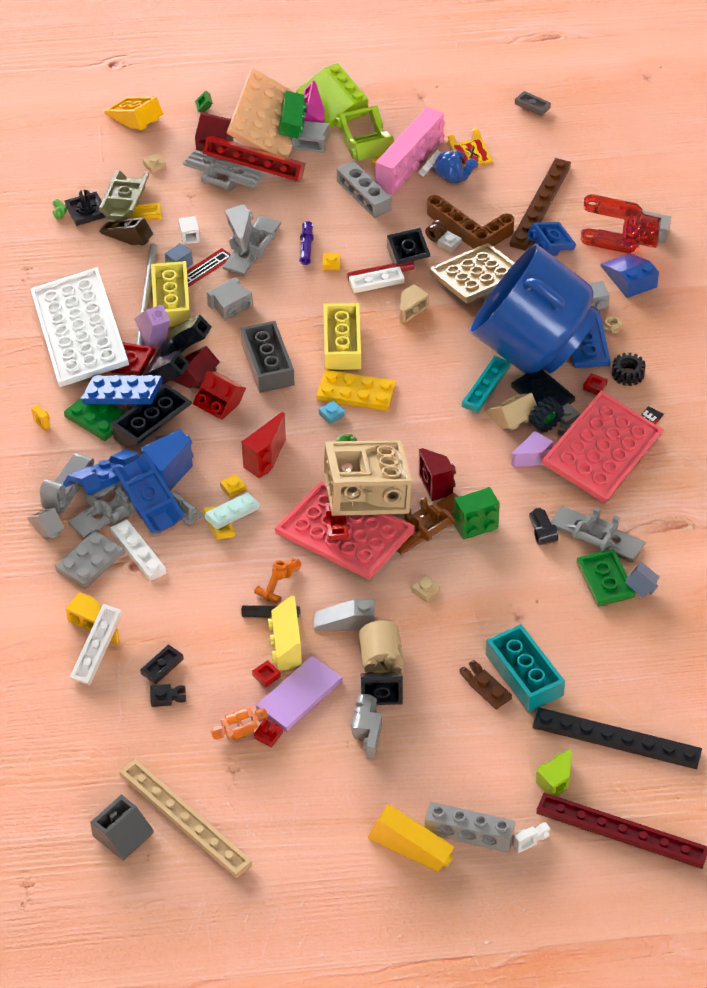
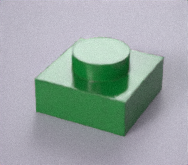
(204, 102)

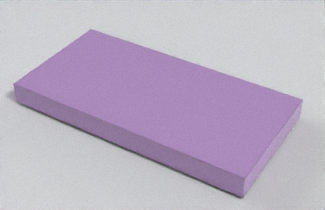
(299, 693)

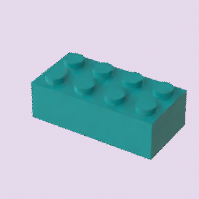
(525, 668)

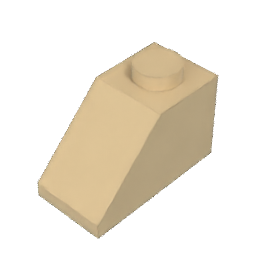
(413, 302)

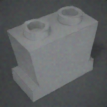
(313, 137)
(229, 298)

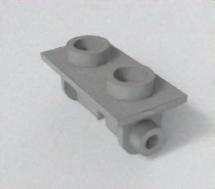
(191, 512)

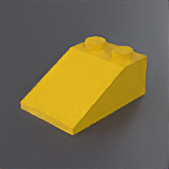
(136, 111)

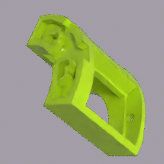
(367, 145)

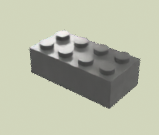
(267, 356)

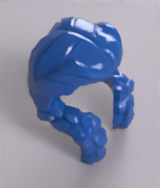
(450, 167)

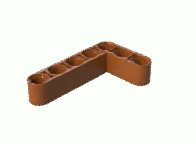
(468, 229)

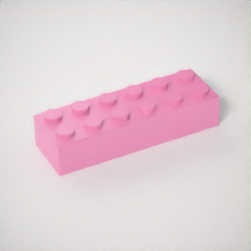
(410, 150)

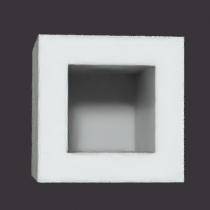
(189, 230)

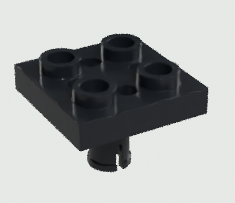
(84, 207)

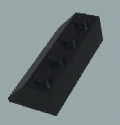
(147, 418)

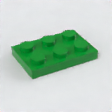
(94, 417)
(605, 577)

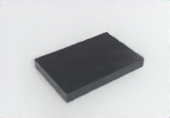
(541, 387)

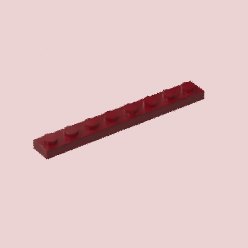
(622, 830)

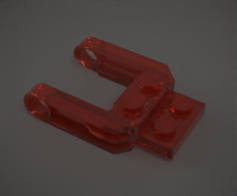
(637, 227)

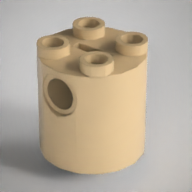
(381, 647)

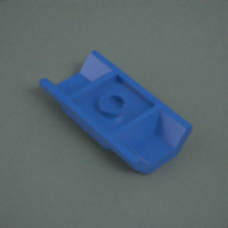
(101, 475)
(149, 494)

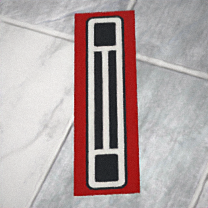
(207, 266)

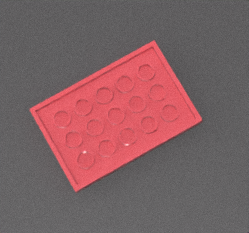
(602, 446)
(370, 539)

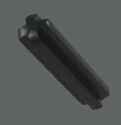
(261, 611)

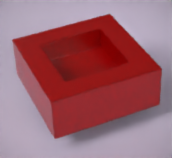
(595, 384)
(266, 674)

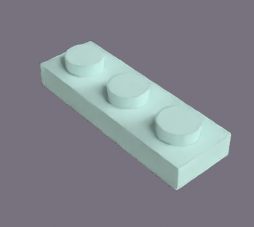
(232, 511)

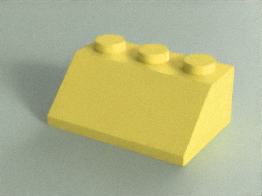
(285, 635)

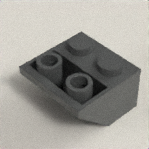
(121, 827)

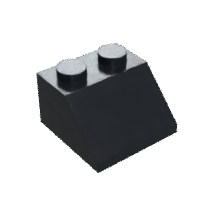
(407, 246)
(384, 687)

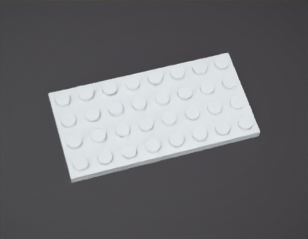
(79, 327)

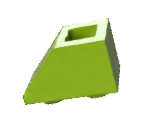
(555, 775)

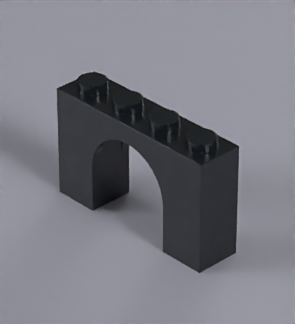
(168, 360)

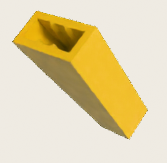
(411, 839)

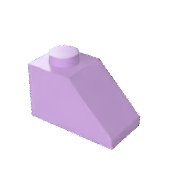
(532, 450)

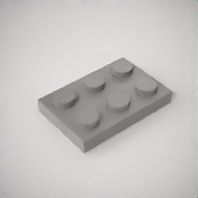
(89, 559)

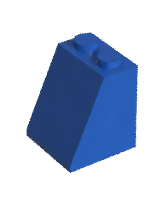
(171, 456)

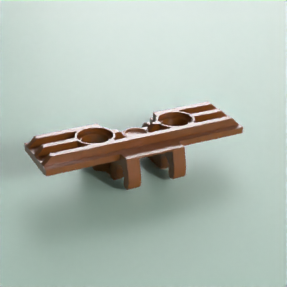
(429, 521)

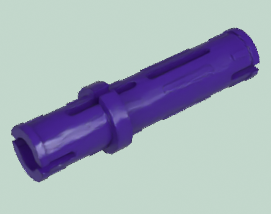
(306, 240)

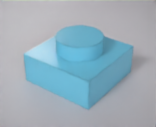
(332, 412)

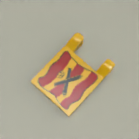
(472, 148)

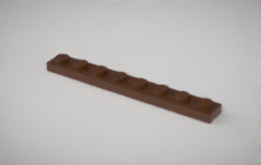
(540, 202)

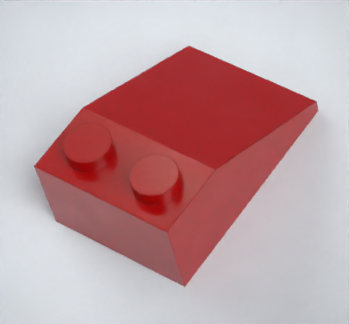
(263, 446)

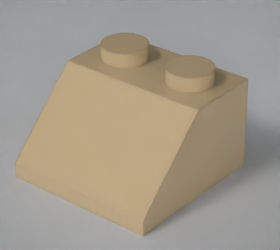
(512, 411)

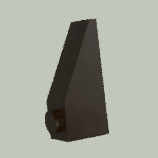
(131, 231)

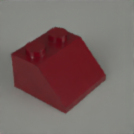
(211, 126)
(199, 363)
(436, 474)

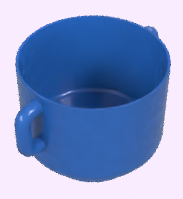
(536, 313)

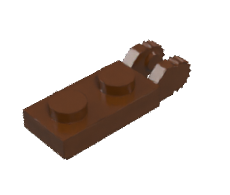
(486, 685)

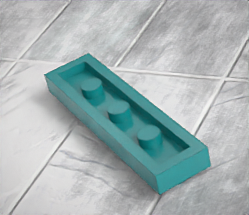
(486, 384)

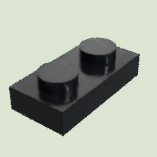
(162, 664)

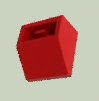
(218, 395)

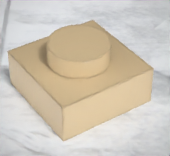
(154, 163)
(425, 588)

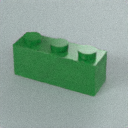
(292, 114)

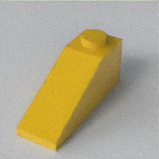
(84, 611)

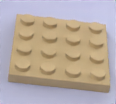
(473, 272)

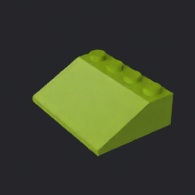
(337, 93)

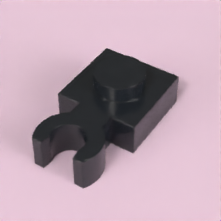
(163, 695)

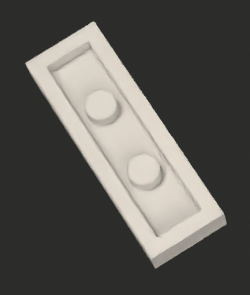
(376, 279)

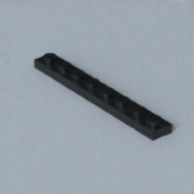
(617, 738)

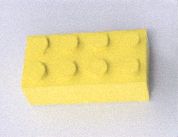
(171, 290)
(342, 336)

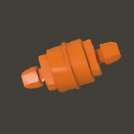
(236, 717)

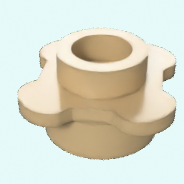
(612, 324)

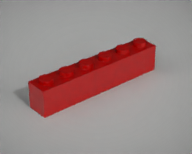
(254, 158)

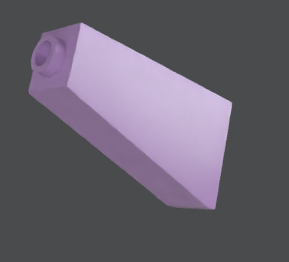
(153, 326)

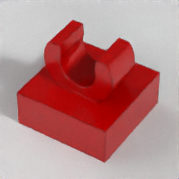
(268, 733)

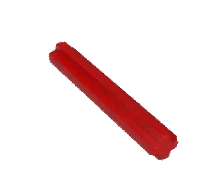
(408, 266)

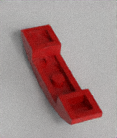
(336, 525)

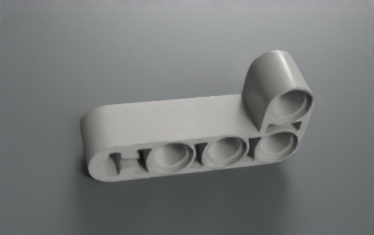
(55, 493)

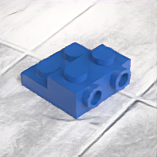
(551, 237)

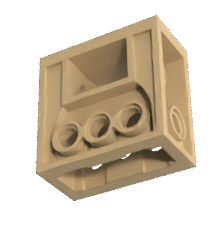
(377, 472)

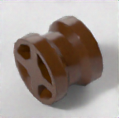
(436, 230)

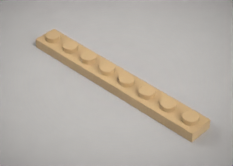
(186, 818)

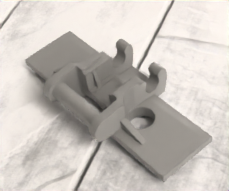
(235, 172)
(262, 232)
(112, 511)
(598, 532)

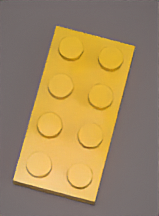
(356, 390)

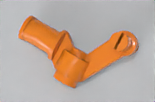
(280, 571)

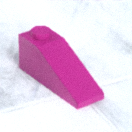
(314, 106)

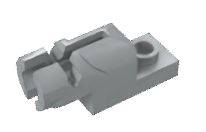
(367, 724)

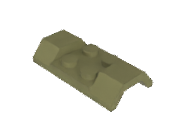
(122, 196)

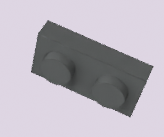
(532, 103)

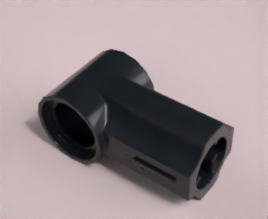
(543, 529)

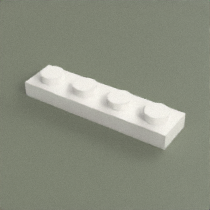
(138, 550)
(96, 644)

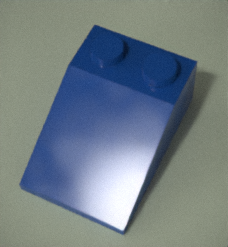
(632, 274)

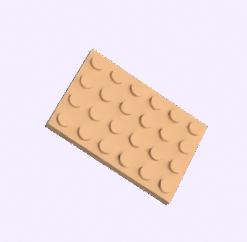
(258, 115)

